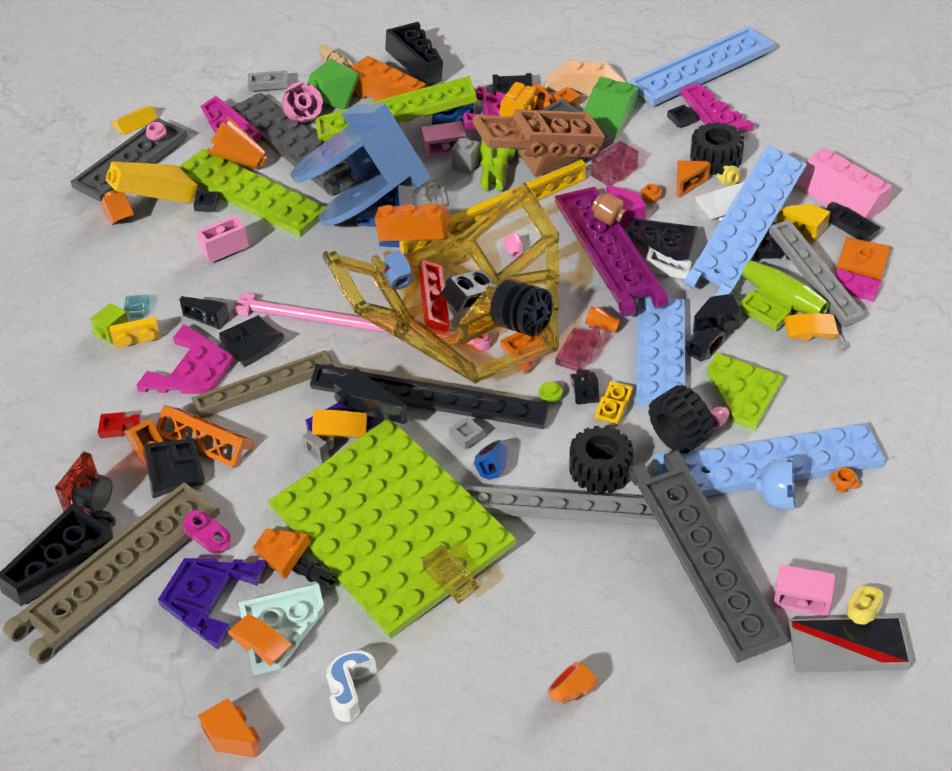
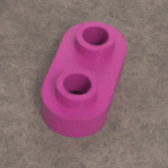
(205, 533)

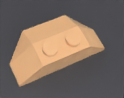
(580, 76)

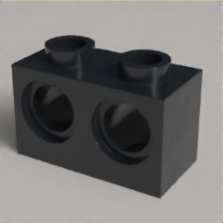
(465, 289)

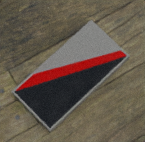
(848, 646)

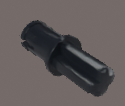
(314, 572)

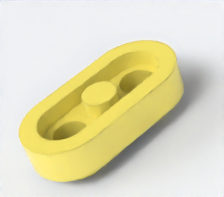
(865, 604)

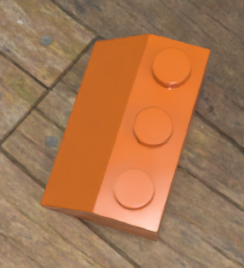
(412, 222)

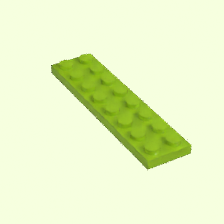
(409, 105)
(253, 193)

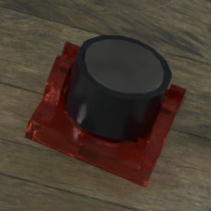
(84, 486)

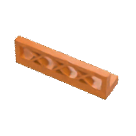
(209, 429)

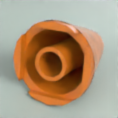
(237, 146)

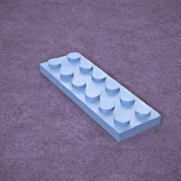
(659, 348)

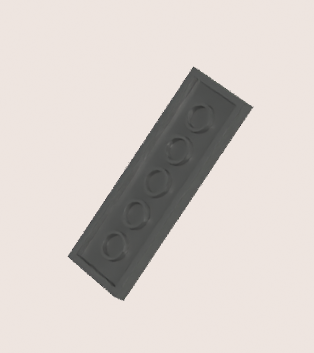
(134, 150)

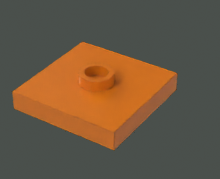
(863, 258)

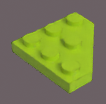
(743, 389)

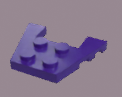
(197, 588)

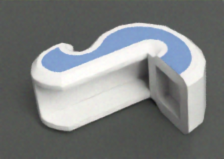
(339, 675)

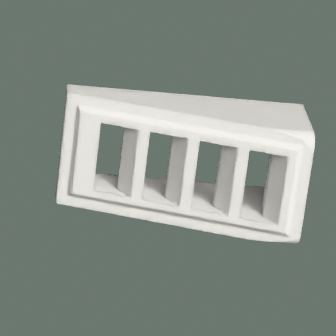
(664, 265)

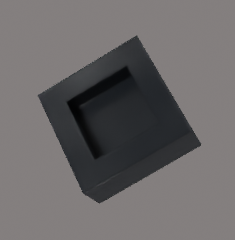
(681, 115)
(206, 201)

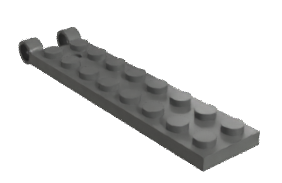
(289, 138)
(709, 559)

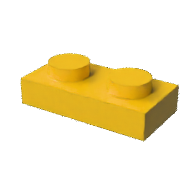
(135, 332)

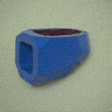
(491, 460)

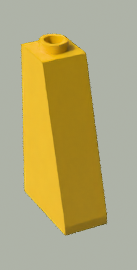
(152, 180)

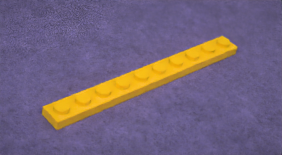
(540, 187)

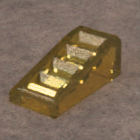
(437, 562)

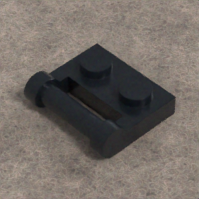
(504, 83)

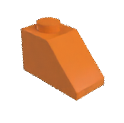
(141, 434)

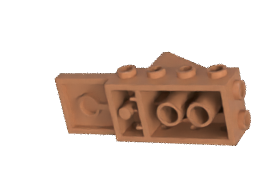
(543, 137)

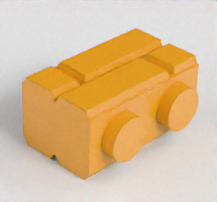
(518, 98)

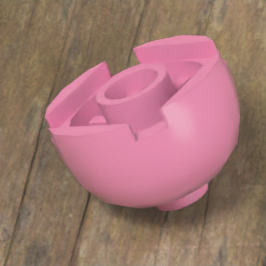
(302, 102)

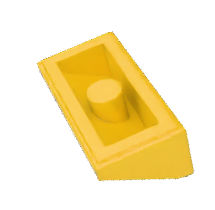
(134, 120)

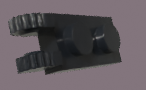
(852, 222)

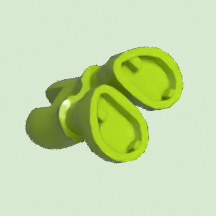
(494, 168)

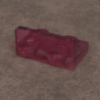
(579, 348)

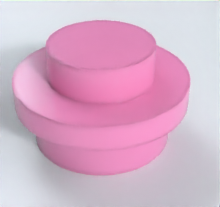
(155, 131)

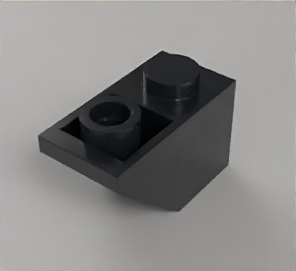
(718, 312)

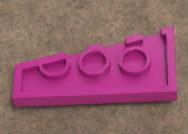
(712, 110)

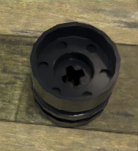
(521, 307)

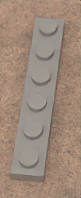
(816, 273)

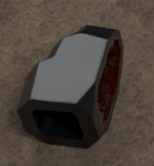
(704, 343)

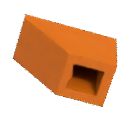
(116, 206)
(227, 730)

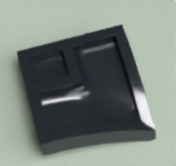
(251, 340)
(171, 465)

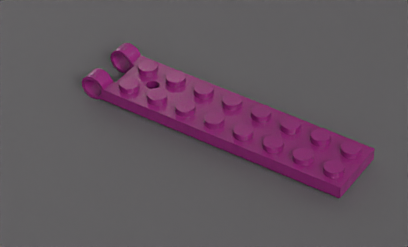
(611, 252)

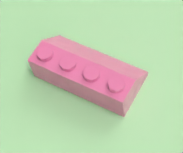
(837, 180)

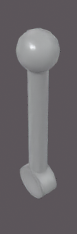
(842, 345)

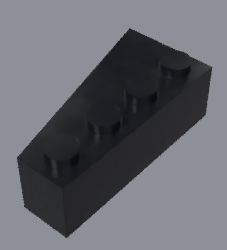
(415, 52)
(53, 555)

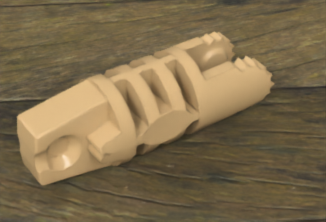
(328, 53)

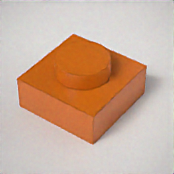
(568, 95)

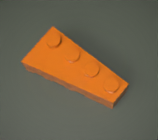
(382, 81)

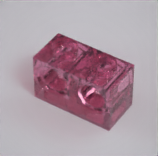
(614, 163)

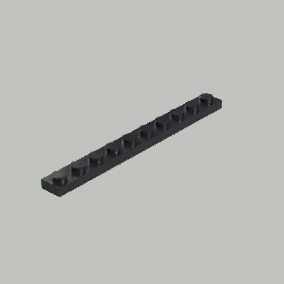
(445, 398)

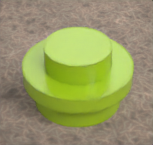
(550, 392)

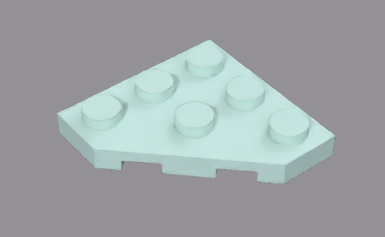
(290, 614)

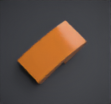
(261, 638)

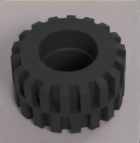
(718, 145)
(681, 419)
(600, 474)

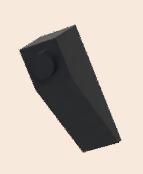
(364, 395)

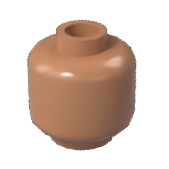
(608, 209)

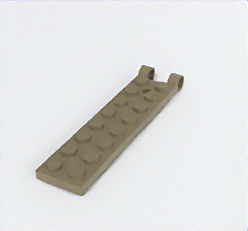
(108, 573)

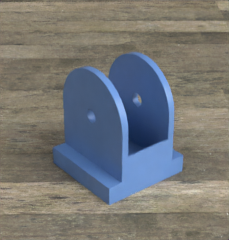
(375, 154)

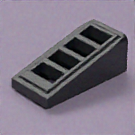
(205, 311)

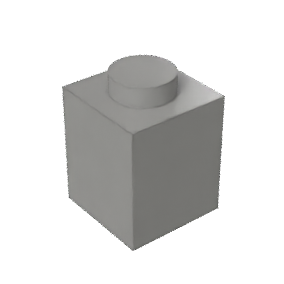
(465, 155)

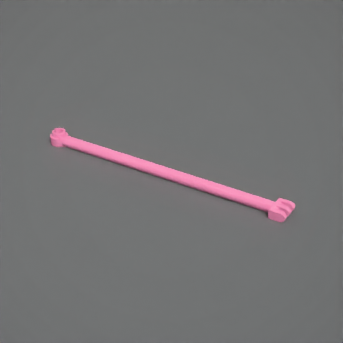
(248, 303)

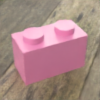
(441, 138)
(222, 239)
(804, 590)

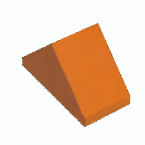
(691, 175)

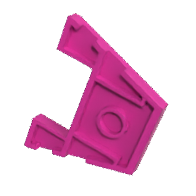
(490, 105)
(198, 370)

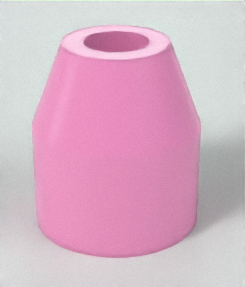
(513, 245)
(720, 416)

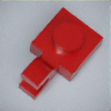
(114, 424)

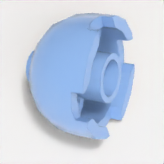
(778, 484)

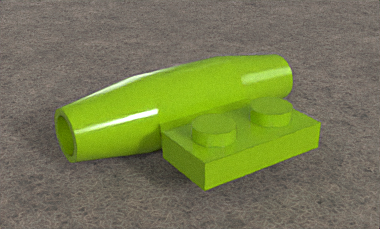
(777, 296)

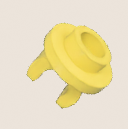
(730, 175)

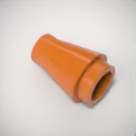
(600, 317)

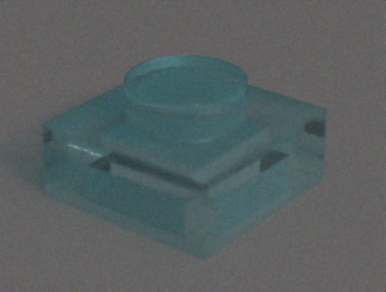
(137, 305)

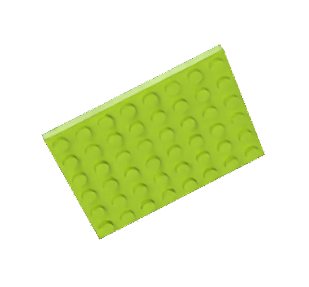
(379, 514)

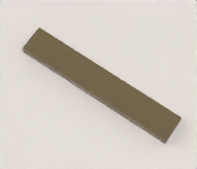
(258, 385)

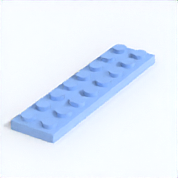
(702, 65)

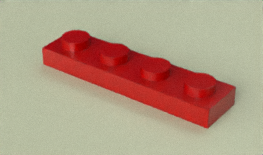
(434, 304)

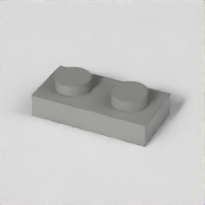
(267, 80)

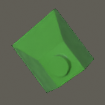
(334, 83)

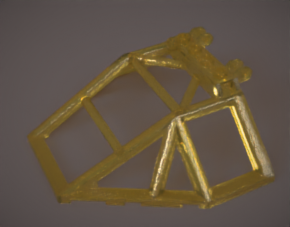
(449, 253)

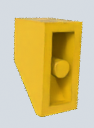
(807, 218)

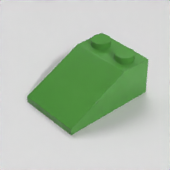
(612, 104)

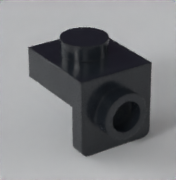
(585, 387)

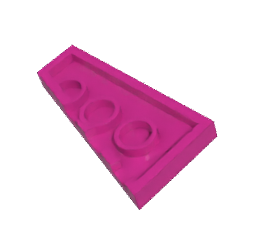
(216, 112)

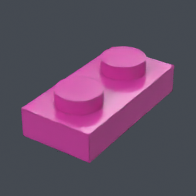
(858, 285)

